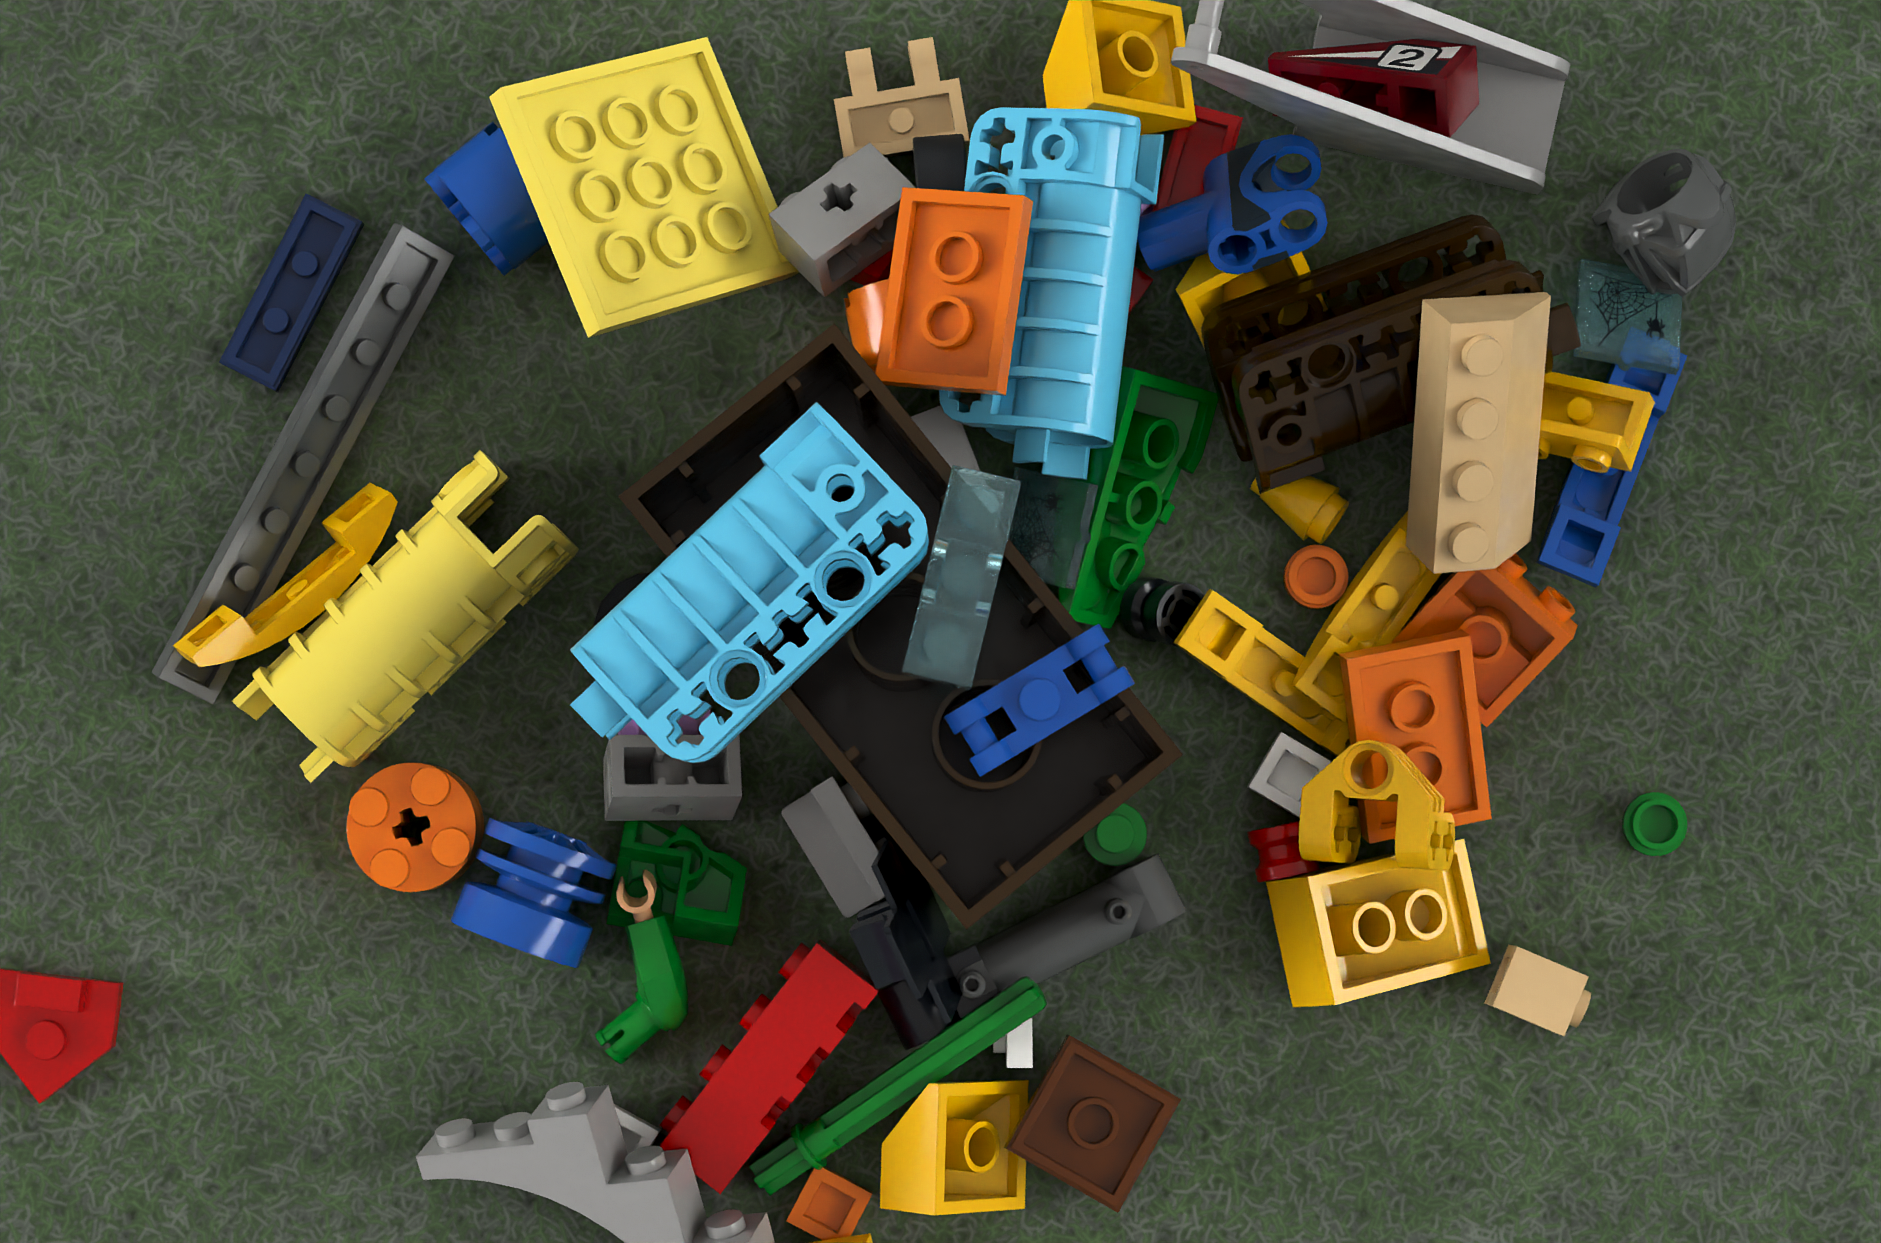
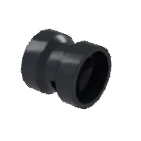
(1158, 608)

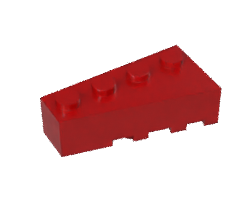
(770, 1063)

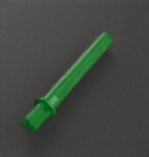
(897, 1085)

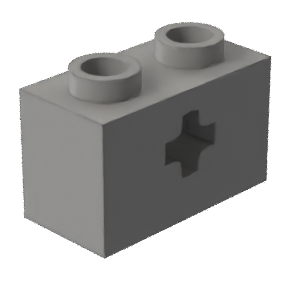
(841, 219)
(652, 786)

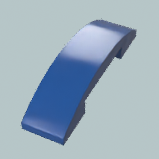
(1592, 503)

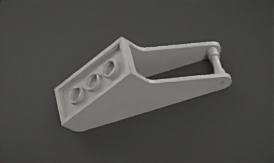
(1499, 142)

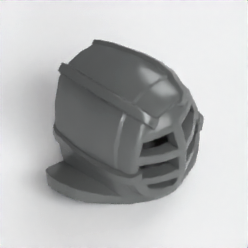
(1669, 235)

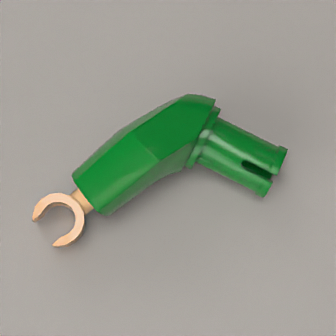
(660, 978)

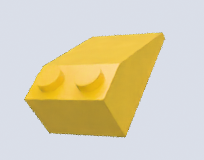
(1375, 927)

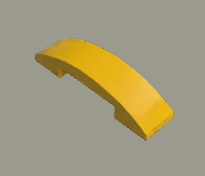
(357, 530)
(1365, 617)
(1258, 667)

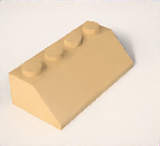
(1476, 429)

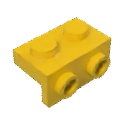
(1592, 422)

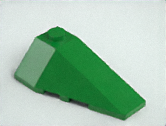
(1156, 435)

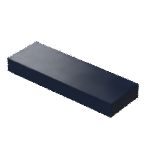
(291, 292)

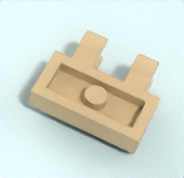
(898, 115)

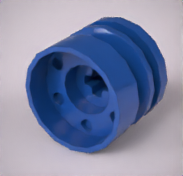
(534, 892)

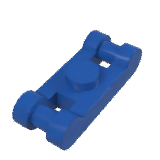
(1039, 700)

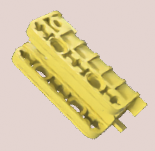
(406, 623)

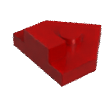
(55, 1026)

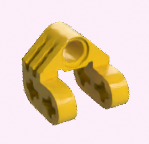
(1333, 829)

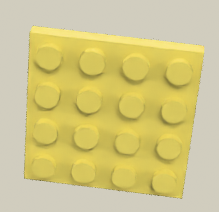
(644, 184)

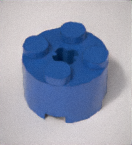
(490, 199)

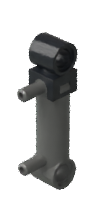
(1043, 945)

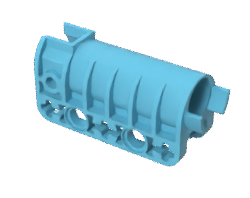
(1073, 278)
(739, 584)

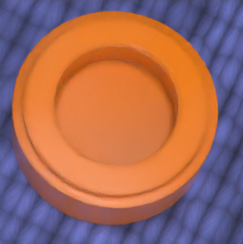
(1315, 576)

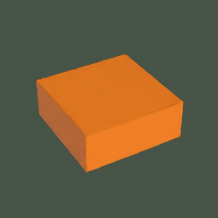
(829, 1205)

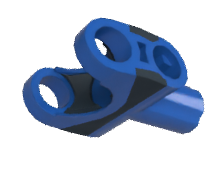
(1240, 211)

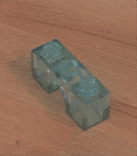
(961, 577)

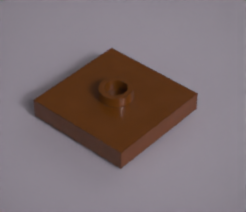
(1092, 1123)

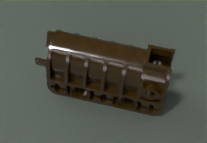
(1356, 364)

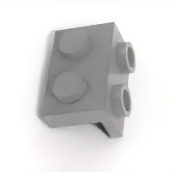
(837, 843)

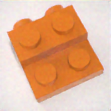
(1509, 624)

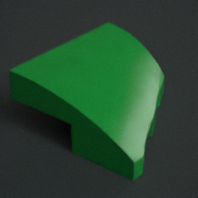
(697, 886)

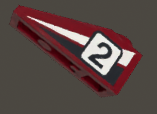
(1405, 79)

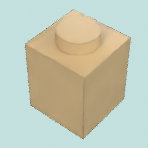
(1539, 991)

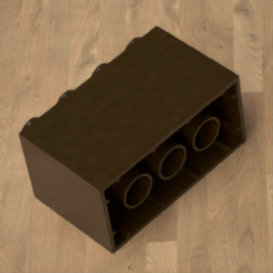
(888, 729)

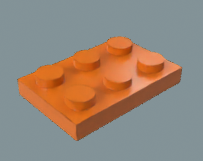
(954, 290)
(1426, 705)

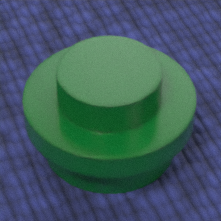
(1654, 824)
(1117, 837)

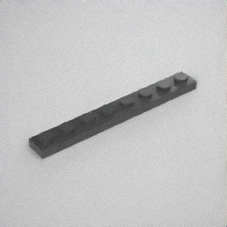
(311, 446)

